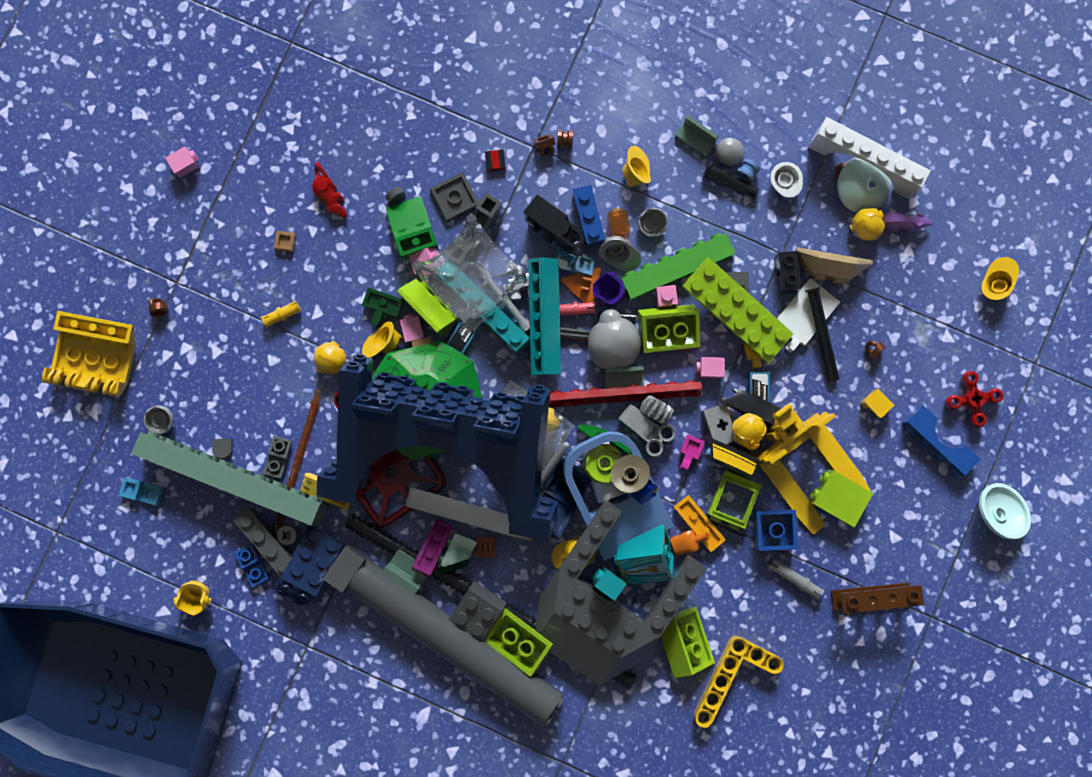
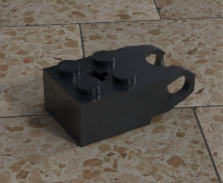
(554, 225)

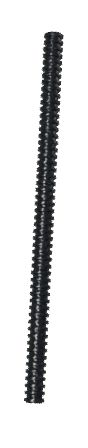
(452, 579)

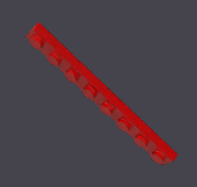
(630, 393)

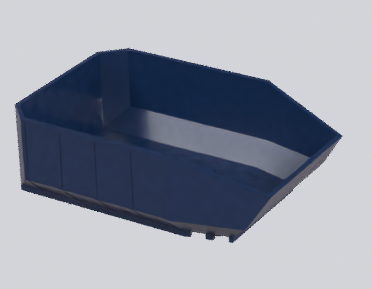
(109, 692)

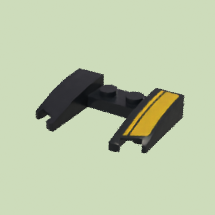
(742, 460)

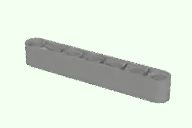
(460, 511)

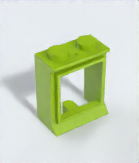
(718, 516)

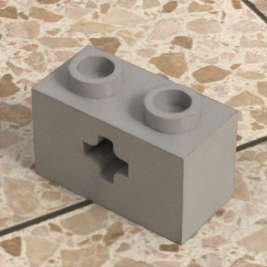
(711, 419)

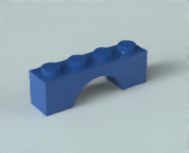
(922, 425)

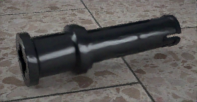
(722, 176)

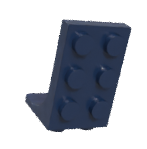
(557, 489)
(308, 566)

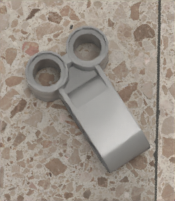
(645, 428)

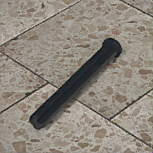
(823, 334)

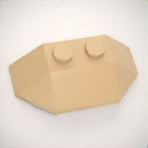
(831, 266)

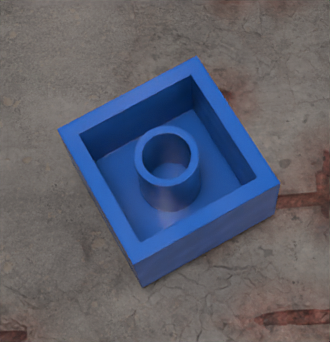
(775, 530)

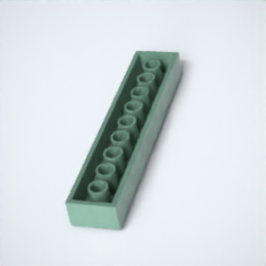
(231, 480)

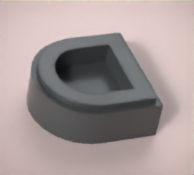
(395, 195)
(222, 447)

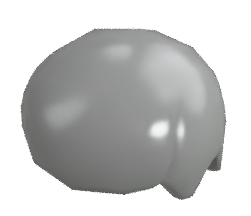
(729, 152)
(652, 222)
(158, 419)

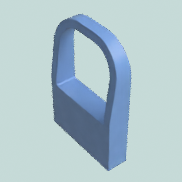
(634, 517)

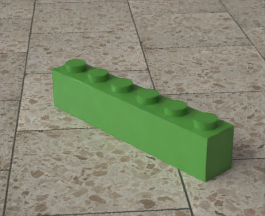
(677, 267)

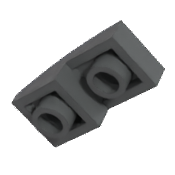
(278, 457)

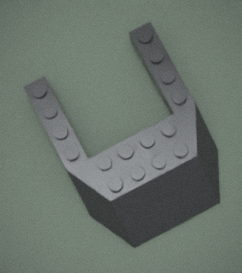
(593, 629)

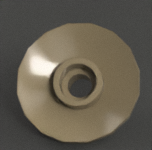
(625, 466)

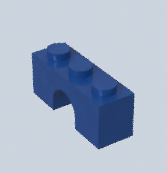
(589, 216)

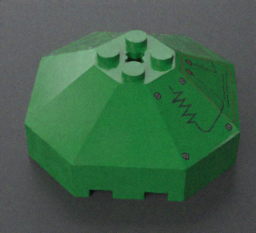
(430, 365)

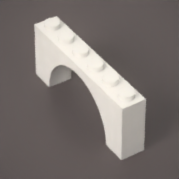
(904, 174)

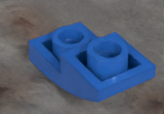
(252, 565)

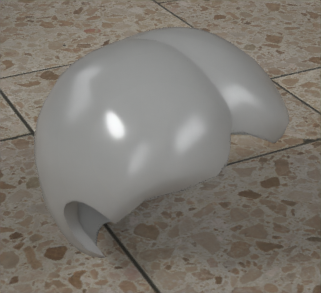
(613, 341)

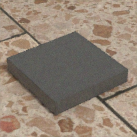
(454, 196)

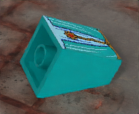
(646, 557)

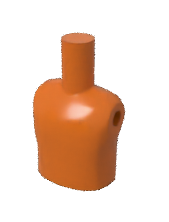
(687, 542)

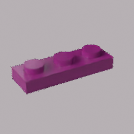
(432, 548)

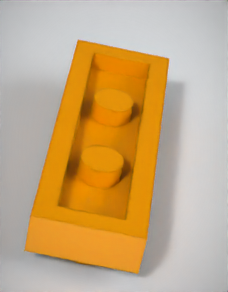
(699, 522)

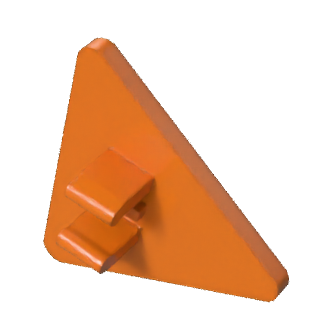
(582, 285)

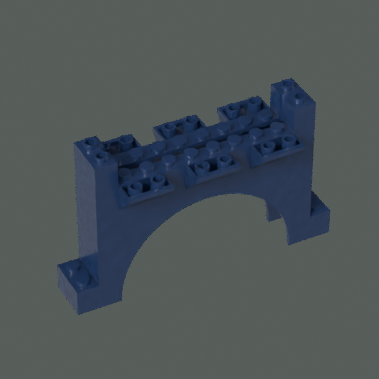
(496, 435)

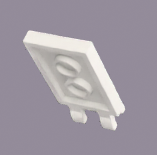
(799, 316)

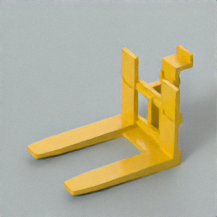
(789, 439)

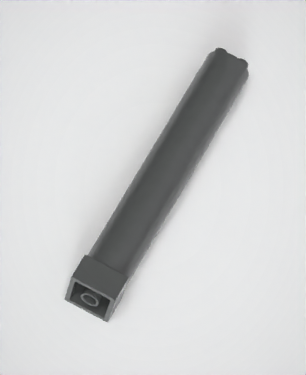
(431, 627)

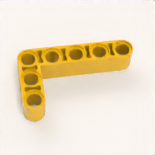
(729, 674)

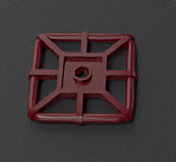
(389, 486)

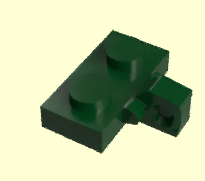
(382, 305)

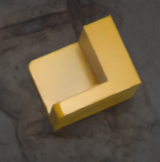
(877, 403)

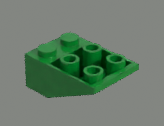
(411, 227)

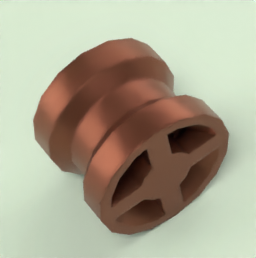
(565, 139)

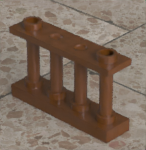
(877, 597)

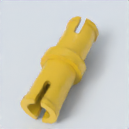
(280, 314)

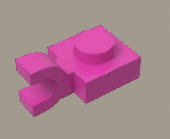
(690, 449)

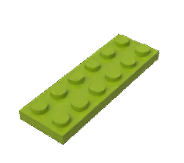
(737, 310)

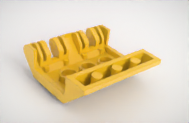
(91, 354)

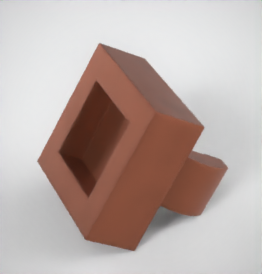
(544, 142)
(486, 547)

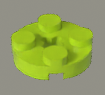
(592, 465)

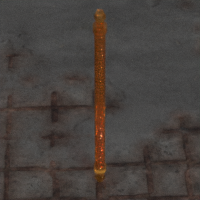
(296, 463)

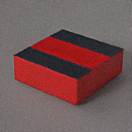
(495, 160)

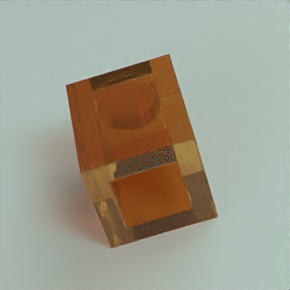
(618, 222)

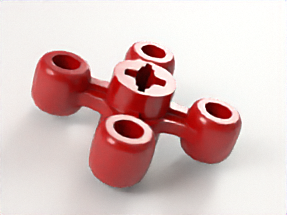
(974, 406)

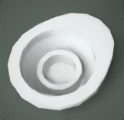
(787, 179)

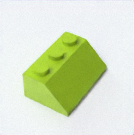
(427, 306)
(669, 328)
(518, 643)
(687, 644)

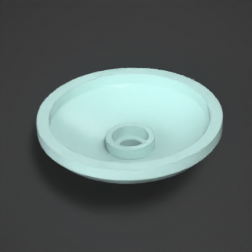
(854, 186)
(1004, 511)

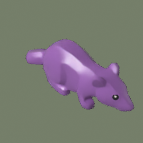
(896, 220)

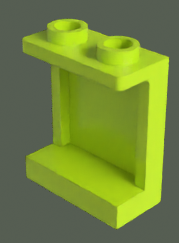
(840, 497)

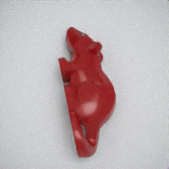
(325, 191)

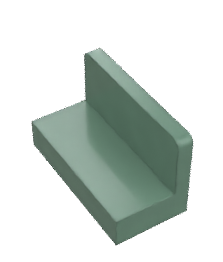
(696, 136)
(624, 377)
(400, 572)

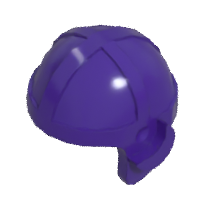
(608, 290)

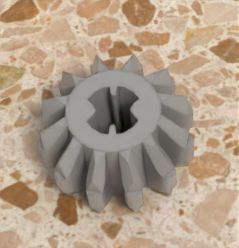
(656, 410)

